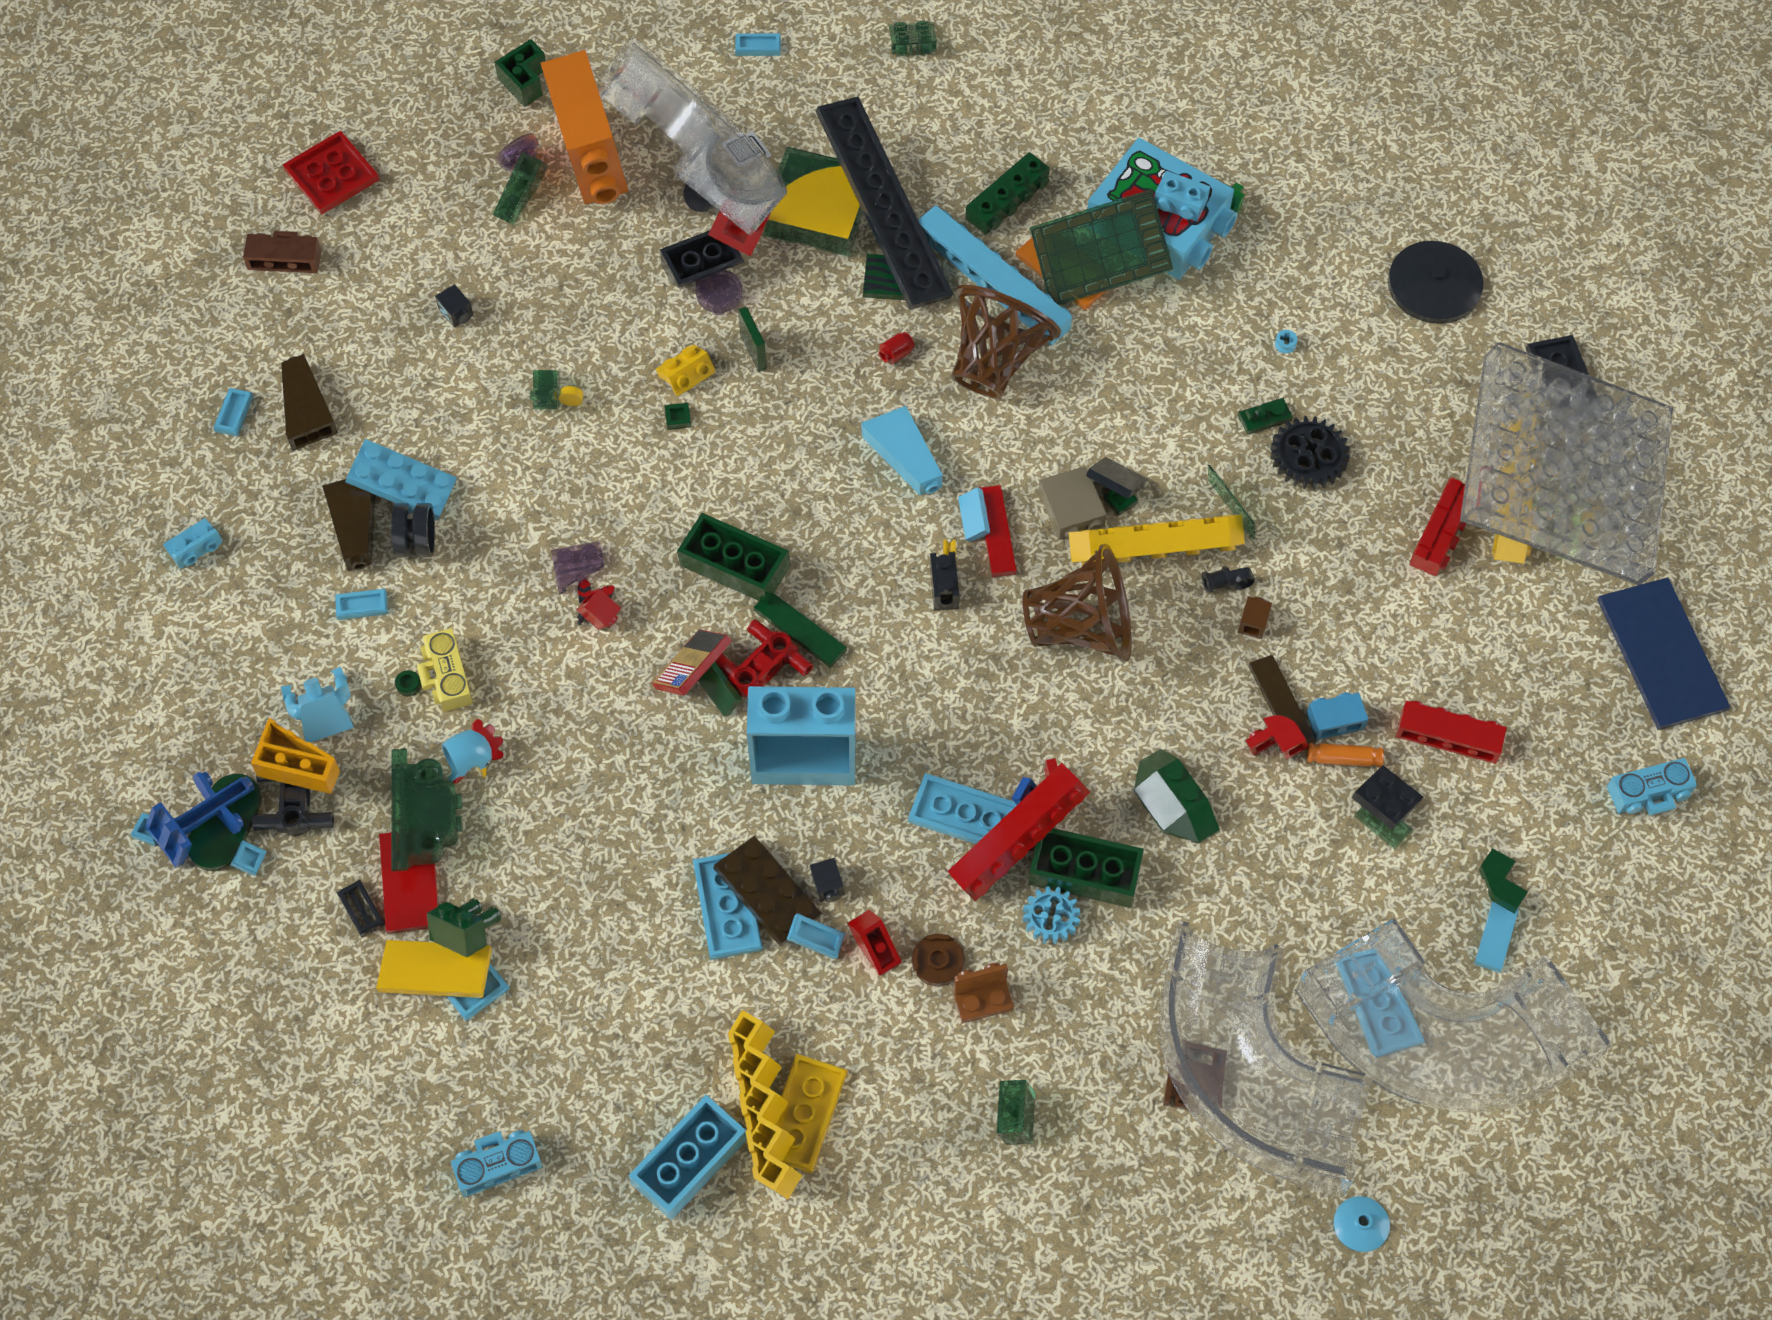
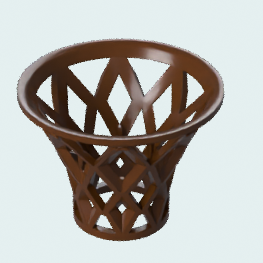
(993, 329)
(1072, 629)

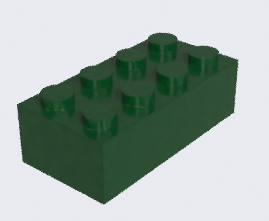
(734, 558)
(1086, 867)

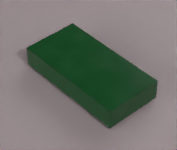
(720, 690)

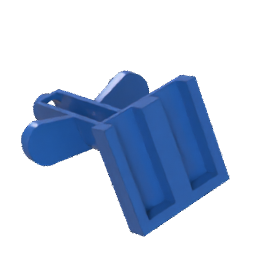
(171, 832)

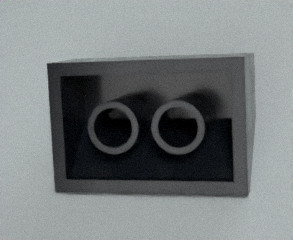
(697, 259)

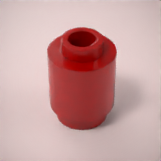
(896, 348)

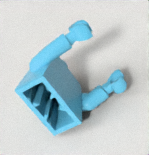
(320, 708)

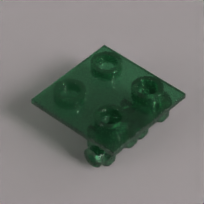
(912, 34)

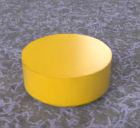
(571, 396)

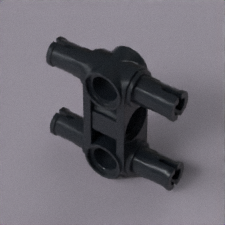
(293, 803)

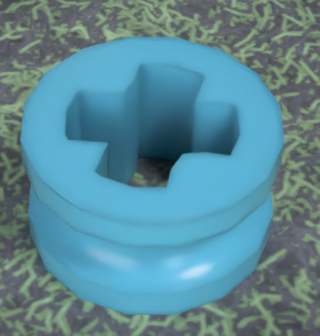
(1286, 348)

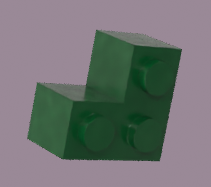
(520, 72)

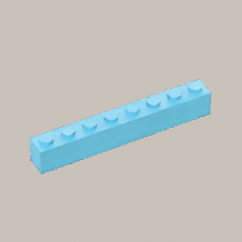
(988, 268)

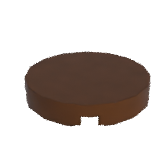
(938, 969)

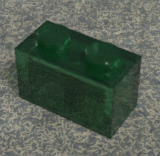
(1015, 1112)

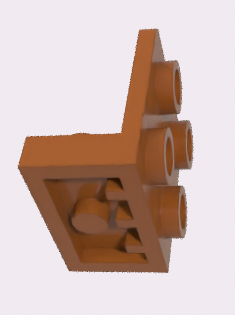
(982, 992)

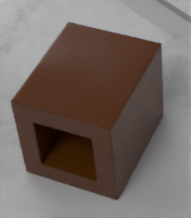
(1255, 617)

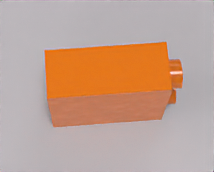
(585, 128)

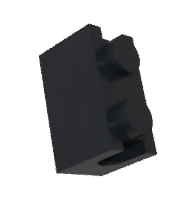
(944, 581)

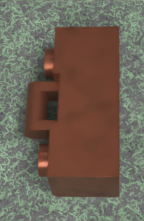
(282, 252)

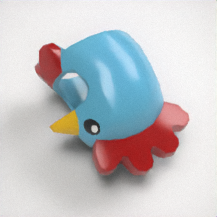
(472, 749)

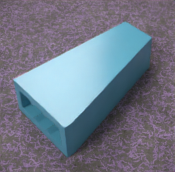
(904, 449)

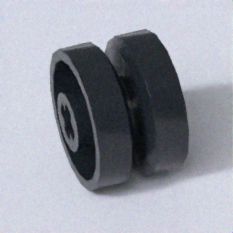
(413, 530)

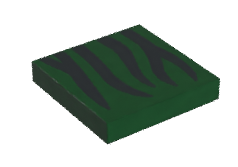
(879, 279)
(752, 338)

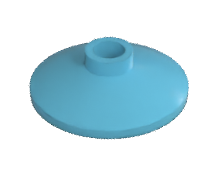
(1355, 1235)

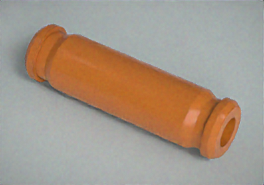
(1345, 754)

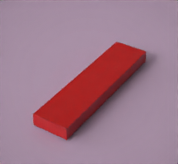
(998, 540)

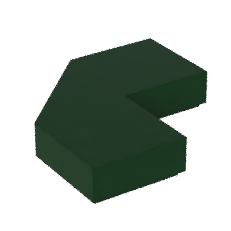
(1500, 890)

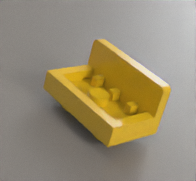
(686, 369)

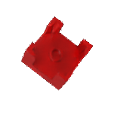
(732, 235)

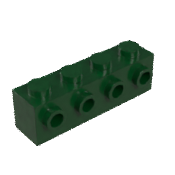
(1007, 193)

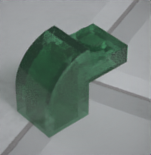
(545, 389)

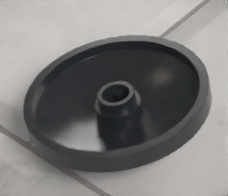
(1435, 282)

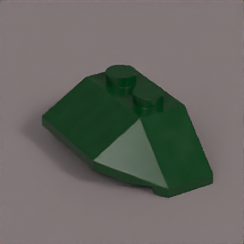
(1174, 798)

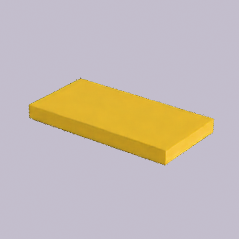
(432, 970)
(812, 1099)

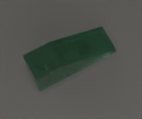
(520, 188)

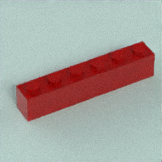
(1018, 832)

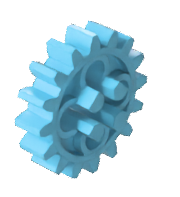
(1064, 908)

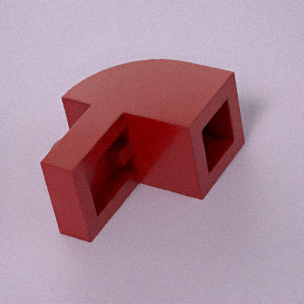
(1278, 731)

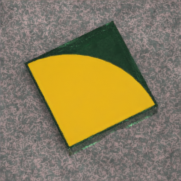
(817, 206)

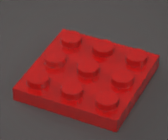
(330, 172)

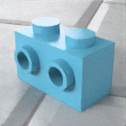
(1181, 196)

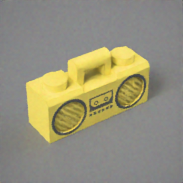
(451, 682)

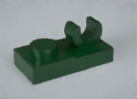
(1265, 416)

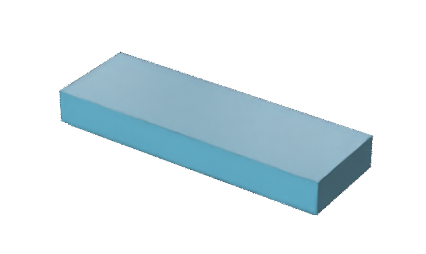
(1495, 938)

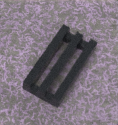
(370, 926)

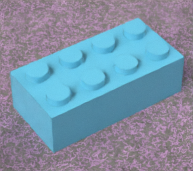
(688, 1157)

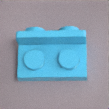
(193, 543)

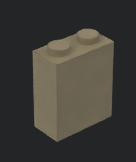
(1072, 502)

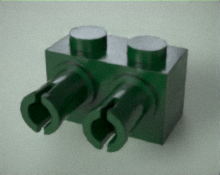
(461, 926)

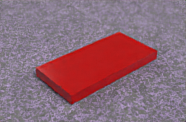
(406, 893)

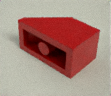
(874, 941)

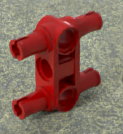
(764, 661)

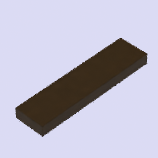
(1278, 694)

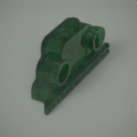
(421, 812)

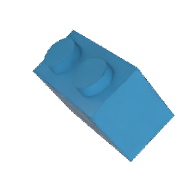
(1337, 715)

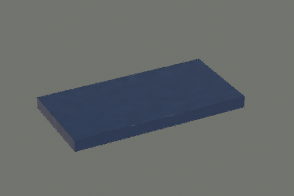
(1663, 653)

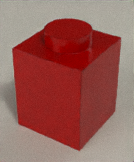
(599, 609)

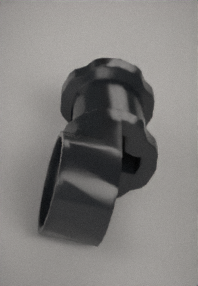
(1237, 578)

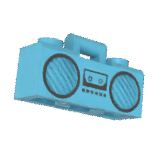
(1658, 782)
(497, 1165)

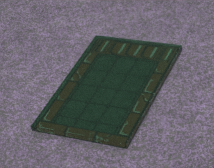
(1102, 248)

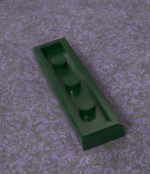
(801, 630)

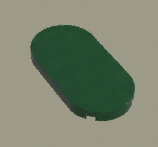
(212, 841)

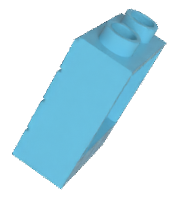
(801, 735)

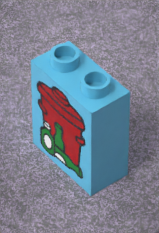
(1186, 239)

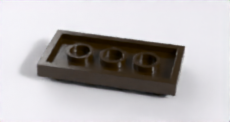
(765, 888)

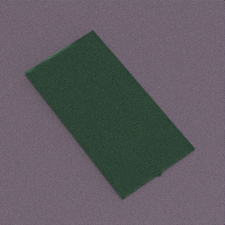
(1230, 500)

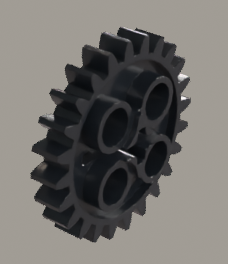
(1328, 446)

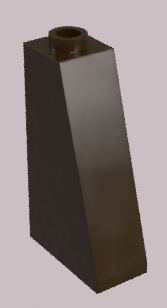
(304, 406)
(353, 522)

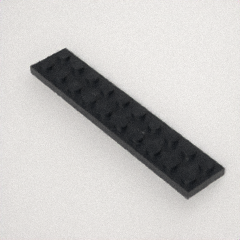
(884, 203)

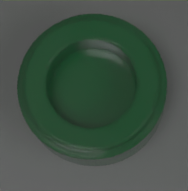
(407, 683)

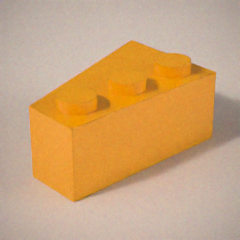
(293, 761)

